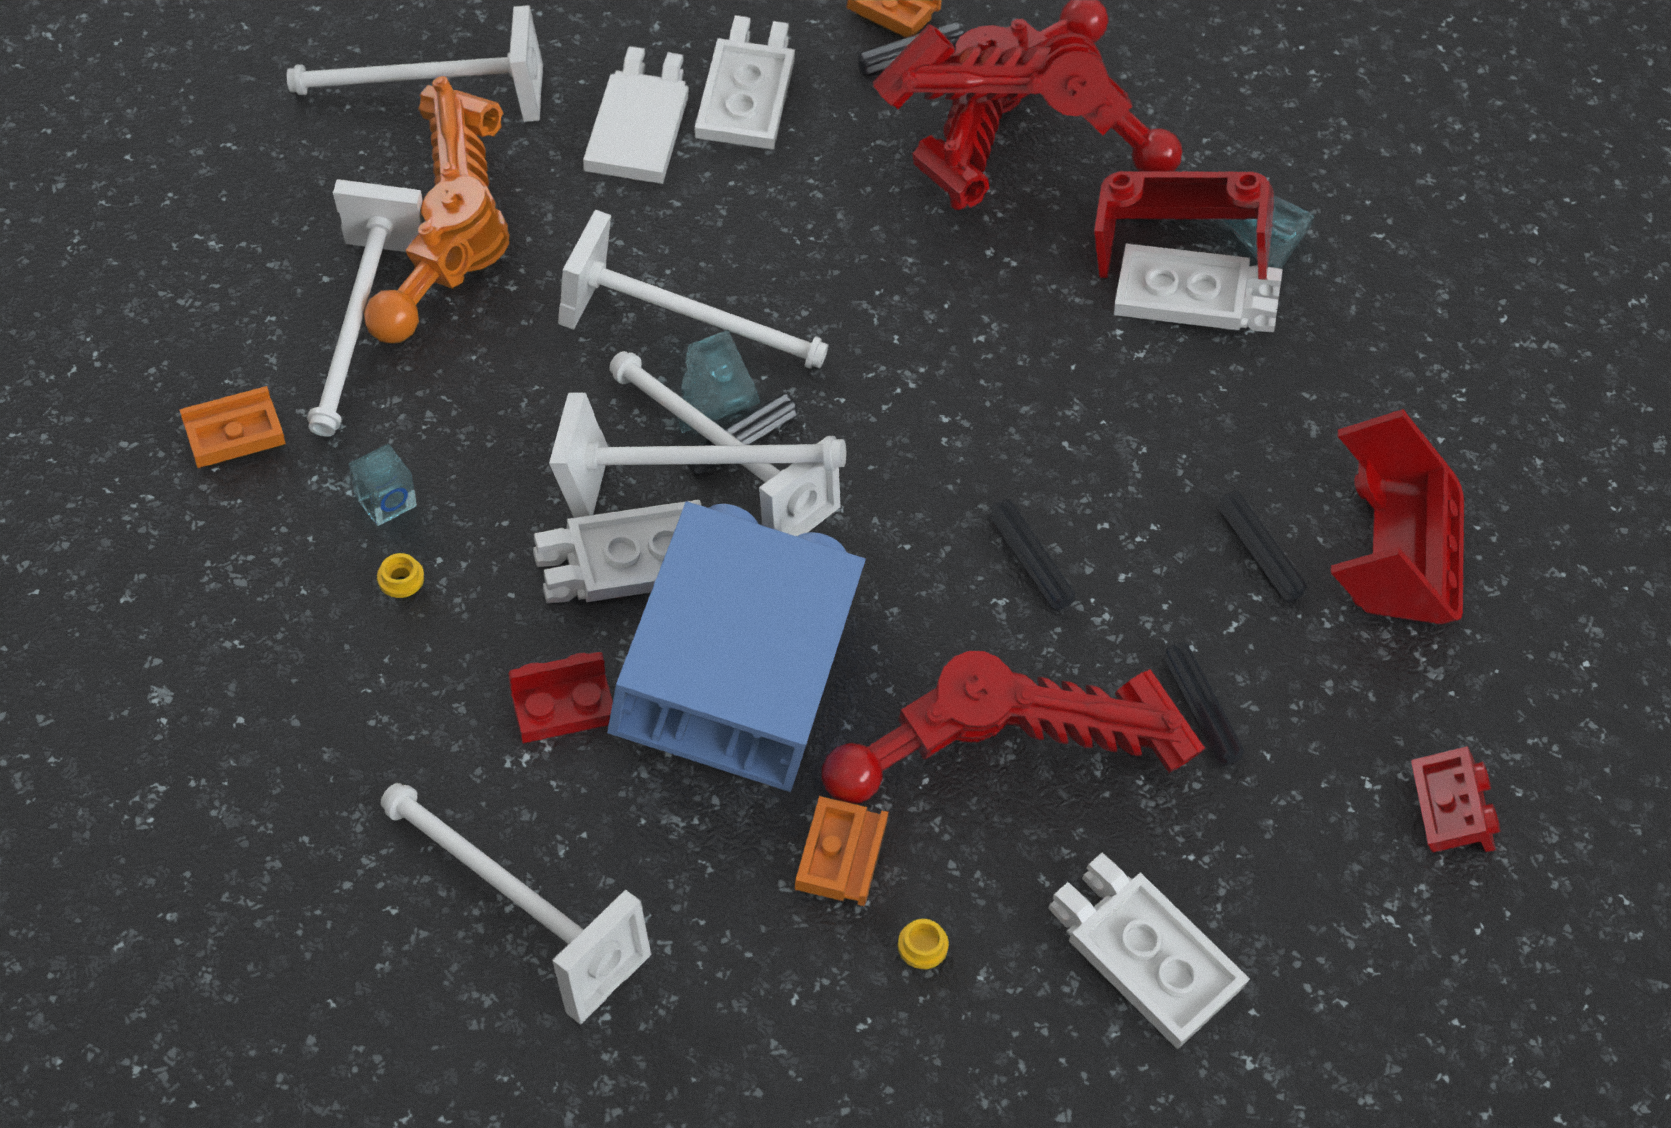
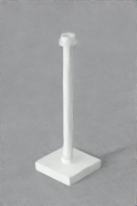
(522, 64)
(378, 220)
(588, 271)
(583, 453)
(789, 498)
(596, 956)

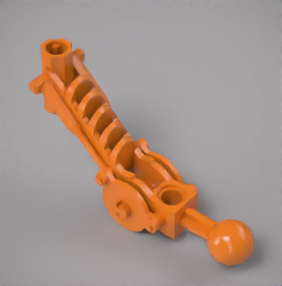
(460, 214)

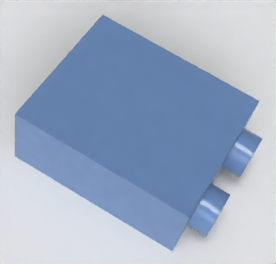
(736, 644)

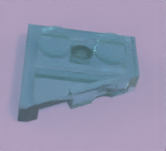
(1288, 228)
(716, 379)

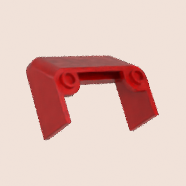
(1184, 197)
(1416, 524)

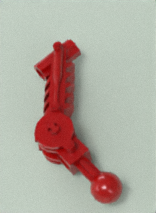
(1064, 72)
(973, 123)
(982, 696)

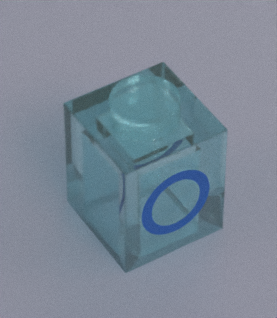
(382, 484)

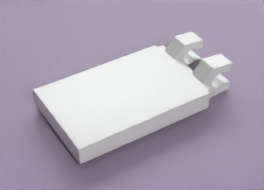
(746, 87)
(638, 120)
(1196, 289)
(606, 553)
(1148, 950)

